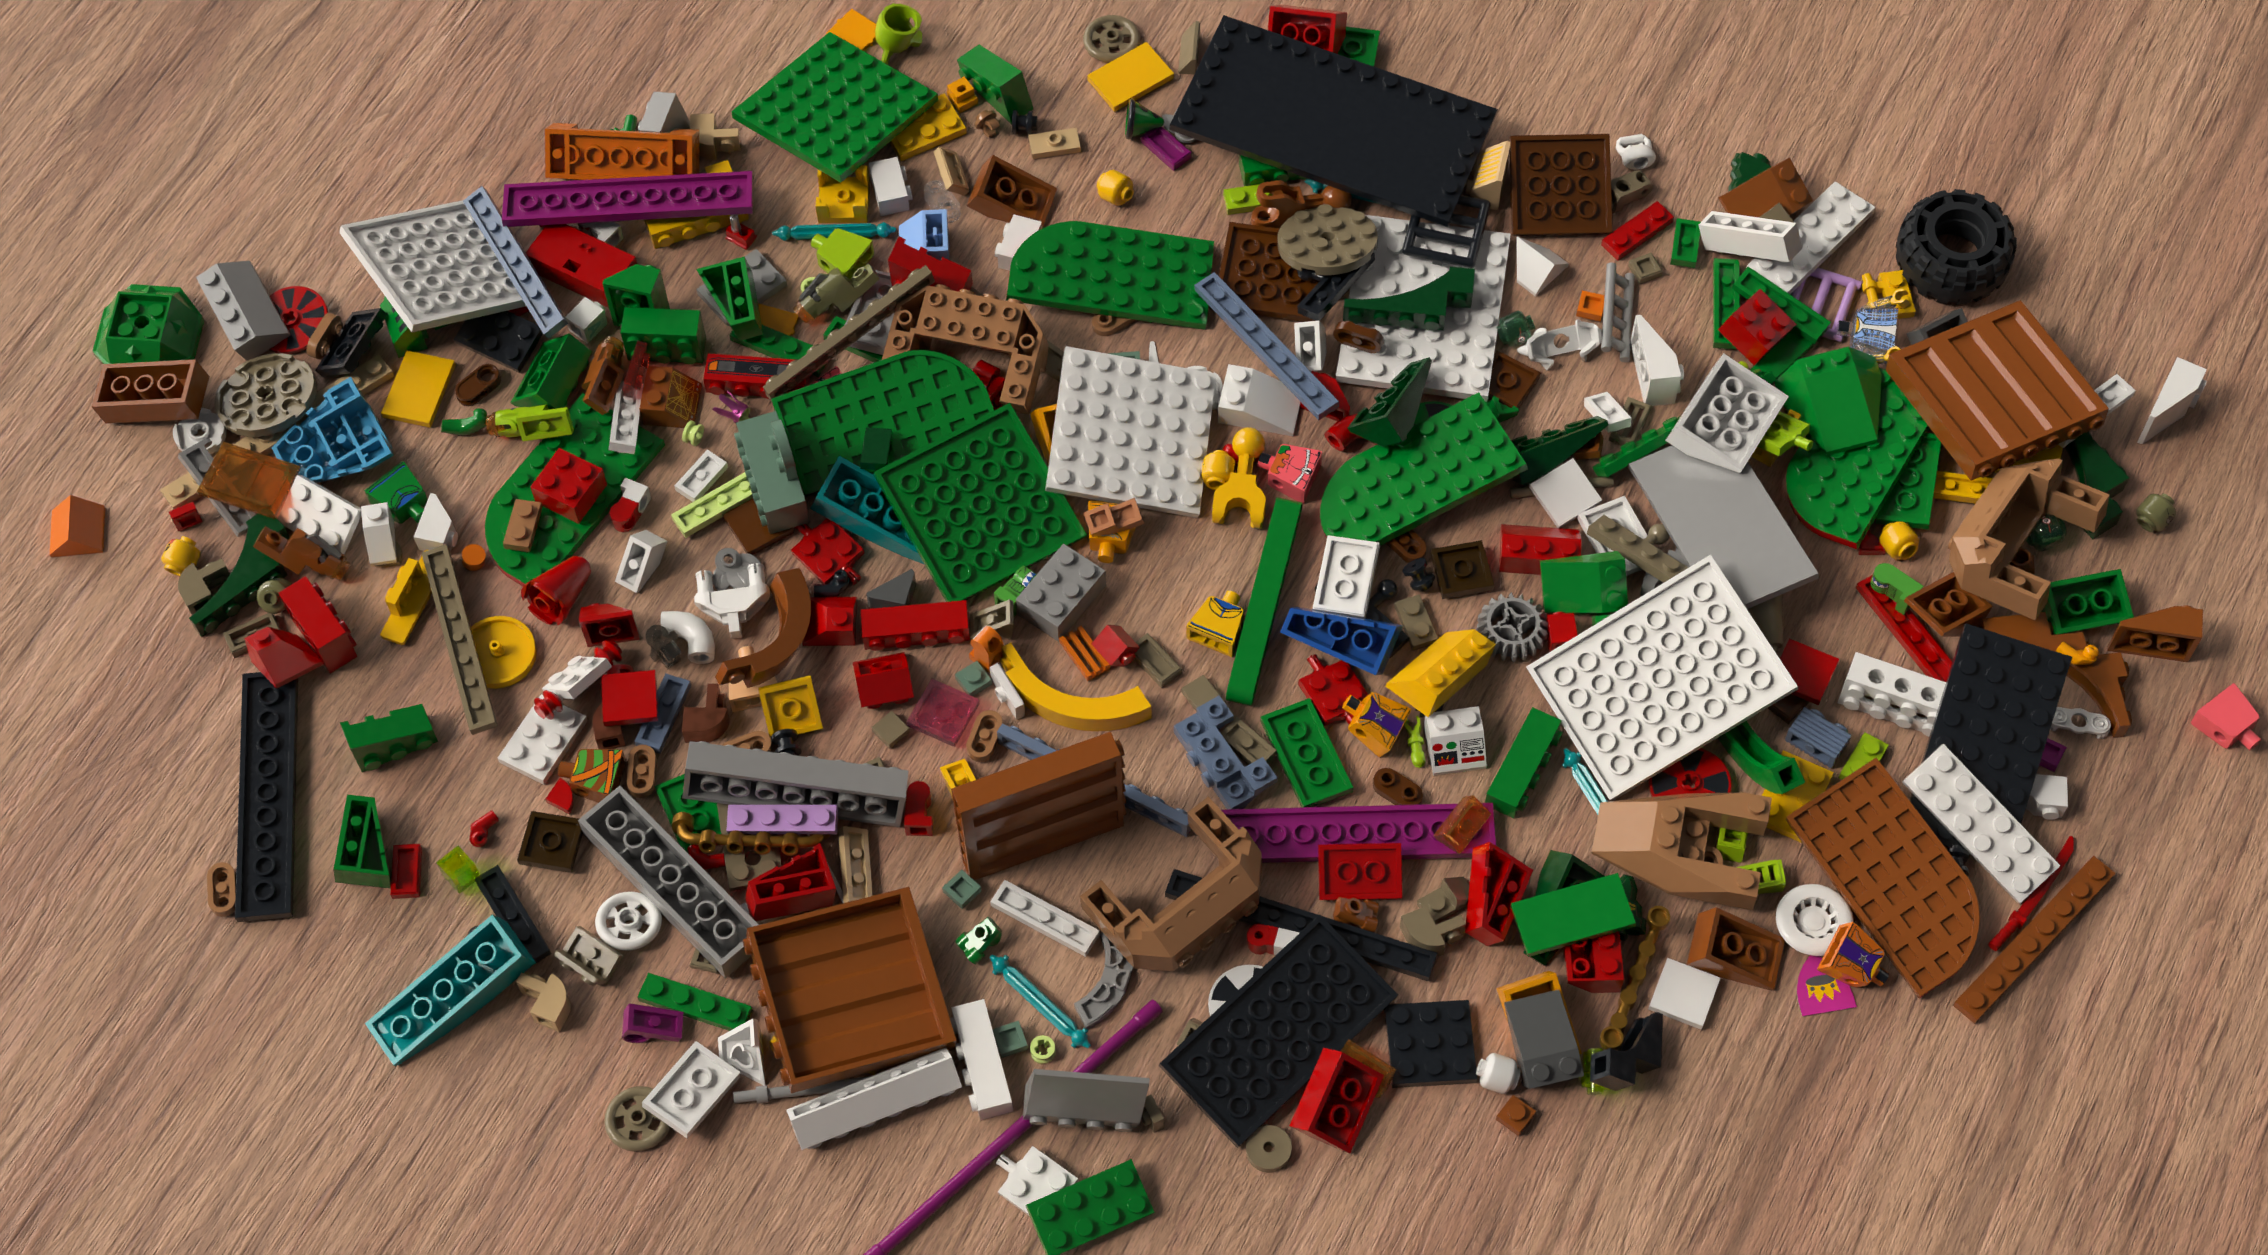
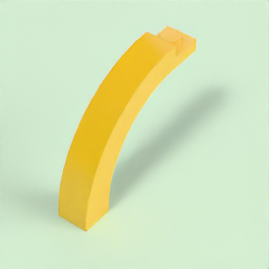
(1073, 711)

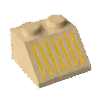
(1490, 174)

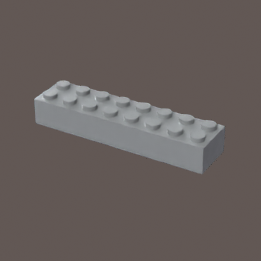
(772, 778)
(669, 879)

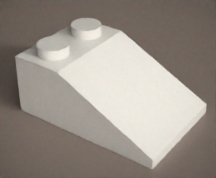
(1655, 365)
(2177, 395)
(1257, 402)

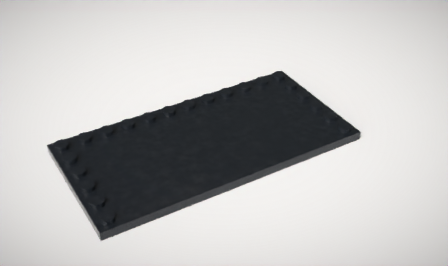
(1334, 120)

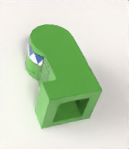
(1894, 584)
(1014, 587)

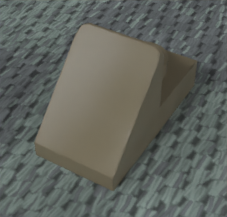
(998, 617)
(1447, 899)

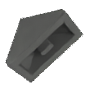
(894, 592)

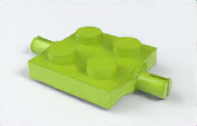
(1785, 433)

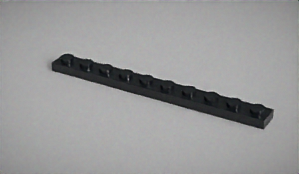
(1369, 945)

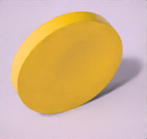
(504, 650)

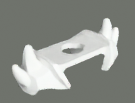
(1582, 337)

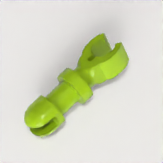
(1416, 742)

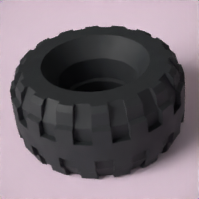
(1952, 274)

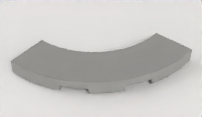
(1108, 990)

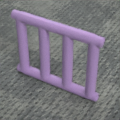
(1827, 279)

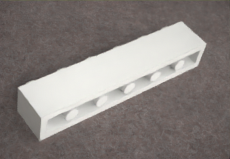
(874, 1099)

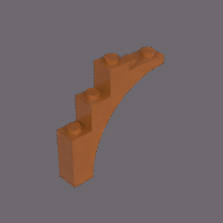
(2099, 680)

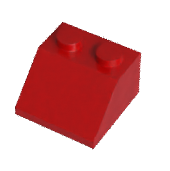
(883, 680)

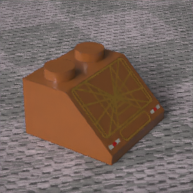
(669, 398)

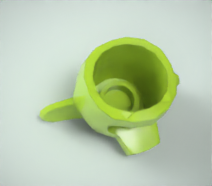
(895, 31)

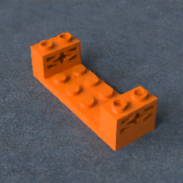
(618, 154)

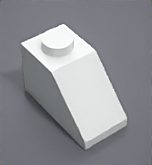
(1310, 344)
(435, 527)
(379, 533)
(640, 560)
(2048, 796)

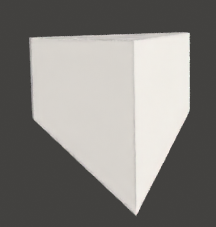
(1537, 266)
(744, 1050)

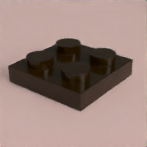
(1462, 569)
(550, 842)

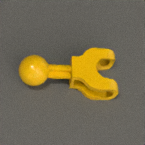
(1241, 486)

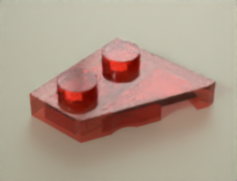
(637, 366)

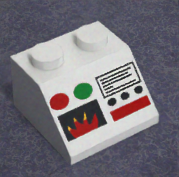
(1455, 741)

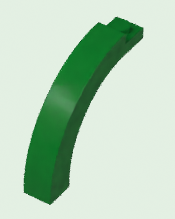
(1761, 762)

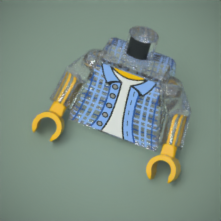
(1875, 326)

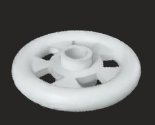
(637, 939)

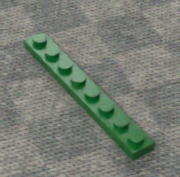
(1650, 441)

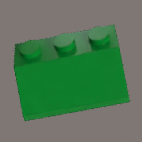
(635, 288)
(553, 373)
(2088, 602)

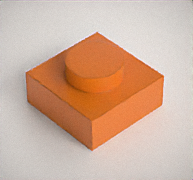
(1590, 306)

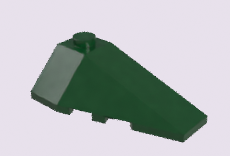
(1395, 408)
(1554, 447)
(1559, 872)

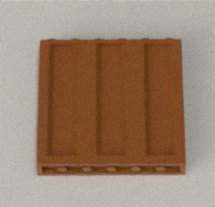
(1996, 390)
(1040, 805)
(848, 989)

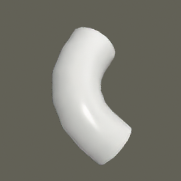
(695, 631)

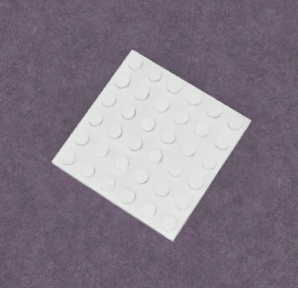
(433, 265)
(1130, 431)

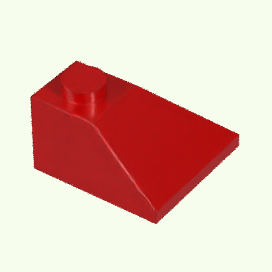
(832, 622)
(607, 623)
(281, 655)

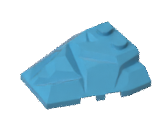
(336, 437)

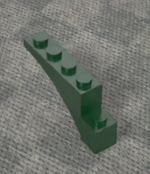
(1416, 308)
(2100, 472)
(245, 579)

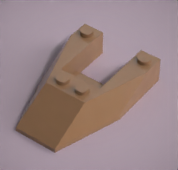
(1667, 841)

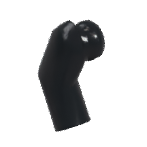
(835, 587)

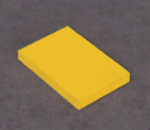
(1130, 76)
(418, 389)

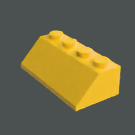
(1442, 669)

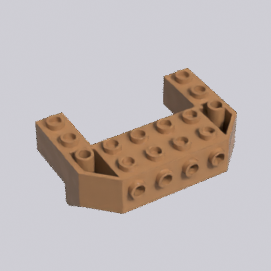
(978, 323)
(2003, 522)
(1196, 915)

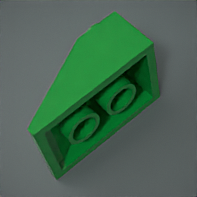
(1584, 583)

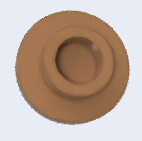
(987, 122)

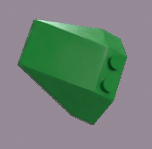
(1836, 396)

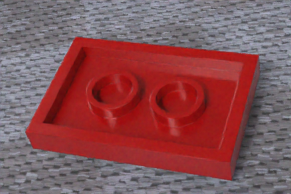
(1360, 871)

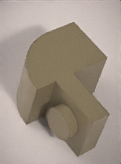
(196, 584)
(1422, 931)

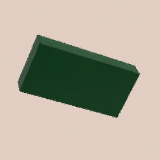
(875, 448)

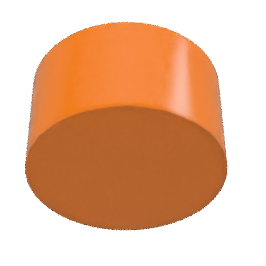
(473, 557)

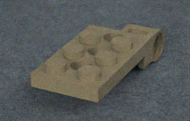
(737, 869)

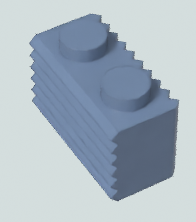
(1818, 736)

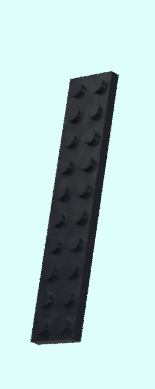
(266, 800)

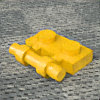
(1887, 284)

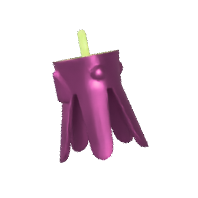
(739, 411)

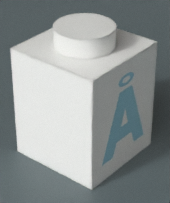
(586, 320)

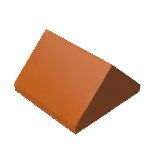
(77, 527)

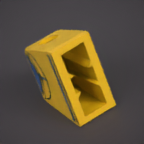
(1217, 623)

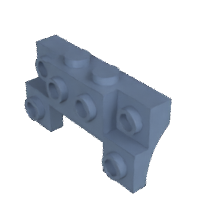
(1216, 760)

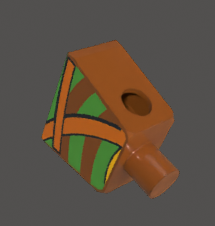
(594, 772)

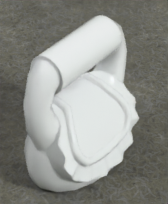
(1636, 156)

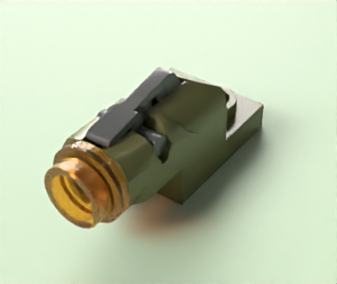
(835, 289)

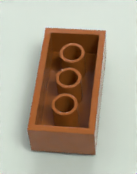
(150, 391)

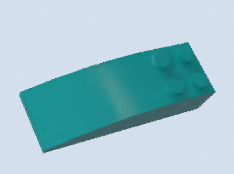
(858, 504)
(451, 990)

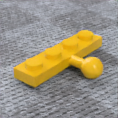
(1959, 487)

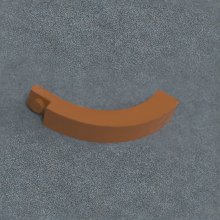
(794, 612)

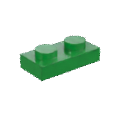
(1685, 243)

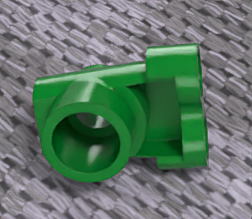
(976, 942)

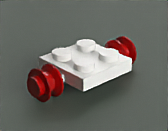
(576, 678)

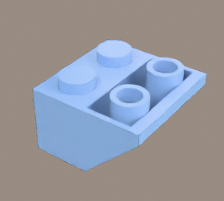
(929, 231)

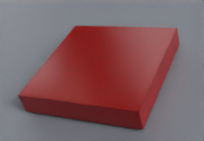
(1809, 670)
(629, 698)

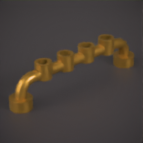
(763, 841)
(1612, 1036)

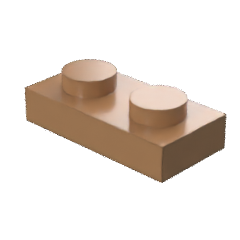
(522, 525)

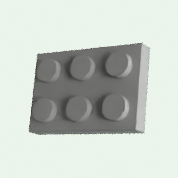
(766, 279)

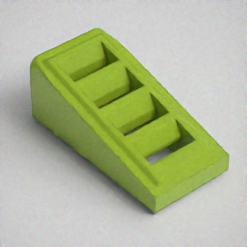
(1730, 848)
(1765, 868)

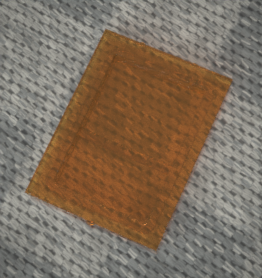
(248, 480)

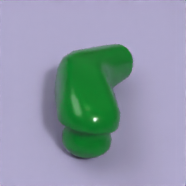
(467, 425)

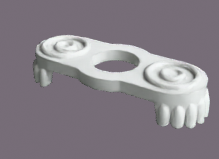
(2096, 723)

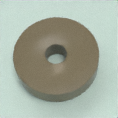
(1269, 1161)

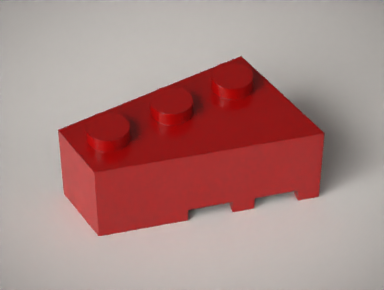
(945, 272)
(1494, 884)
(792, 888)

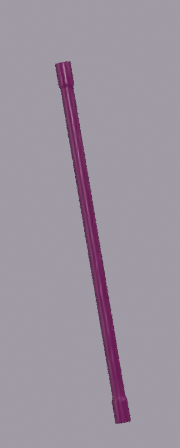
(1009, 1136)

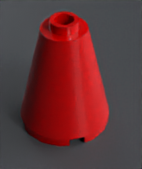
(556, 590)

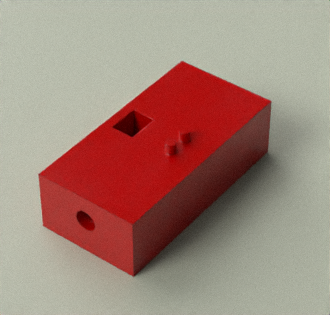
(577, 260)

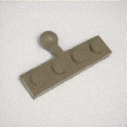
(1638, 550)

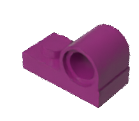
(649, 1022)

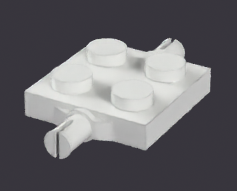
(1032, 1178)

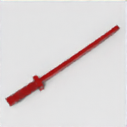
(2018, 918)

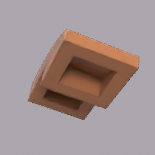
(1114, 519)

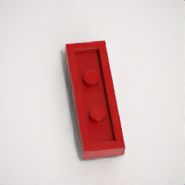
(1637, 230)

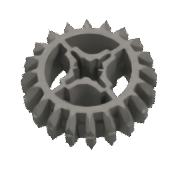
(1519, 616)

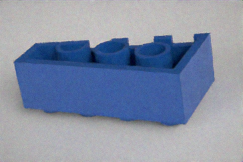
(1348, 638)

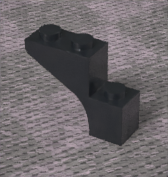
(1638, 1053)

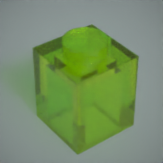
(458, 869)

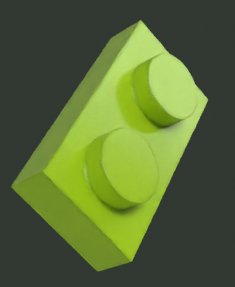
(1241, 199)
(1864, 752)

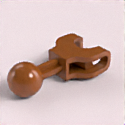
(1288, 200)

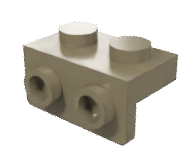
(589, 957)

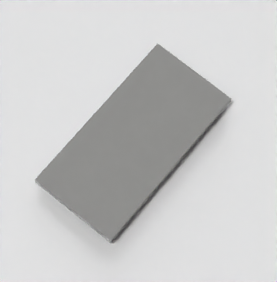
(1728, 517)

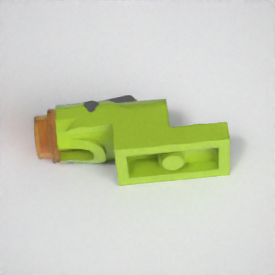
(530, 422)

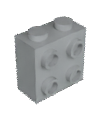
(664, 114)

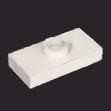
(1006, 692)

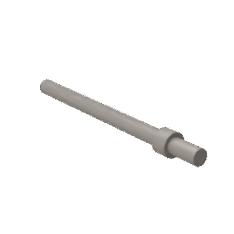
(763, 1093)

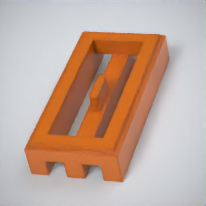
(1073, 636)

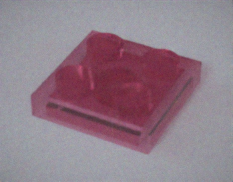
(943, 712)

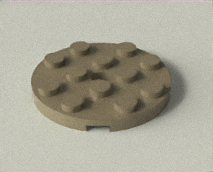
(1351, 237)
(241, 400)

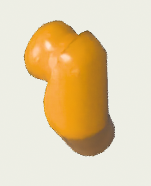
(2079, 657)

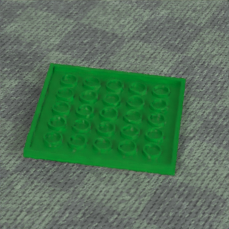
(835, 106)
(979, 505)

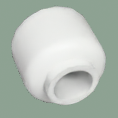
(1498, 1073)

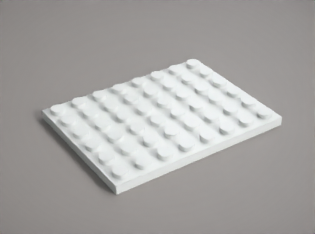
(1465, 348)
(1661, 678)

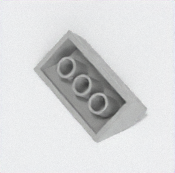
(243, 307)

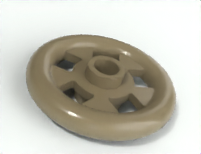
(1108, 22)
(621, 1136)

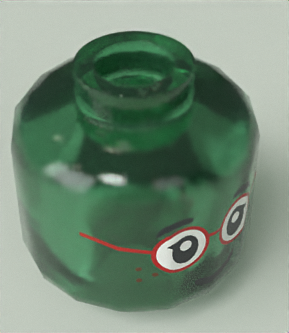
(1515, 328)
(2047, 533)

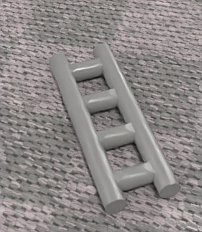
(1611, 320)

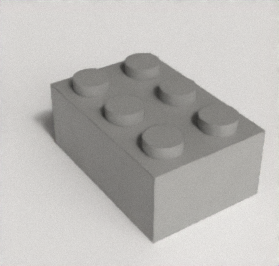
(1061, 592)

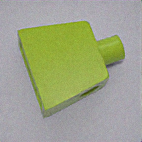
(843, 251)

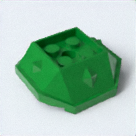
(148, 326)

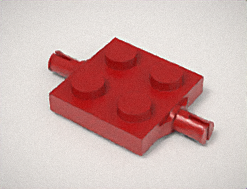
(827, 551)
(1329, 689)

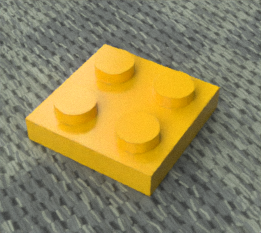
(790, 706)

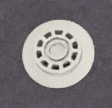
(1813, 923)

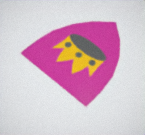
(1820, 992)

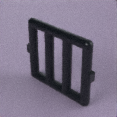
(1439, 257)

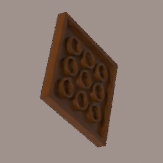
(1560, 184)
(1260, 275)

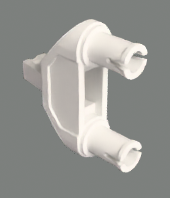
(732, 605)

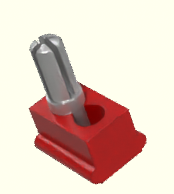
(739, 233)

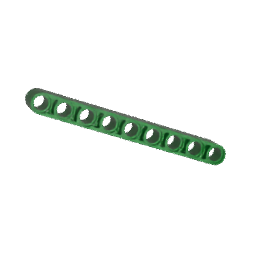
(1264, 601)

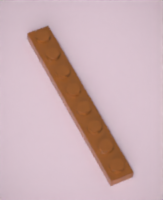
(2034, 939)

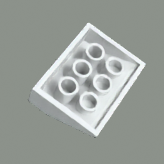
(1727, 416)

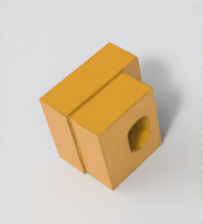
(962, 94)

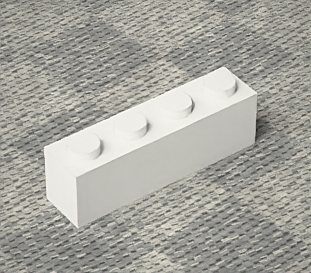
(1750, 236)
(981, 1059)

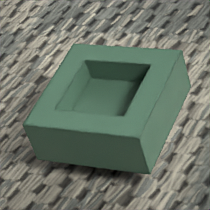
(973, 679)
(961, 889)
(1010, 1039)

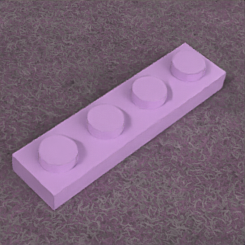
(783, 819)

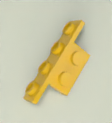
(406, 601)

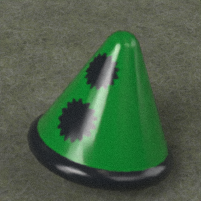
(1140, 120)

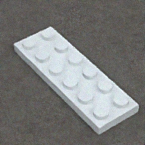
(1821, 230)
(1981, 823)

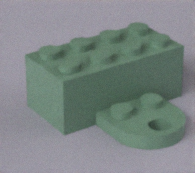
(771, 472)

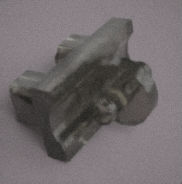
(663, 645)

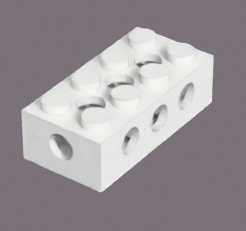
(1894, 686)

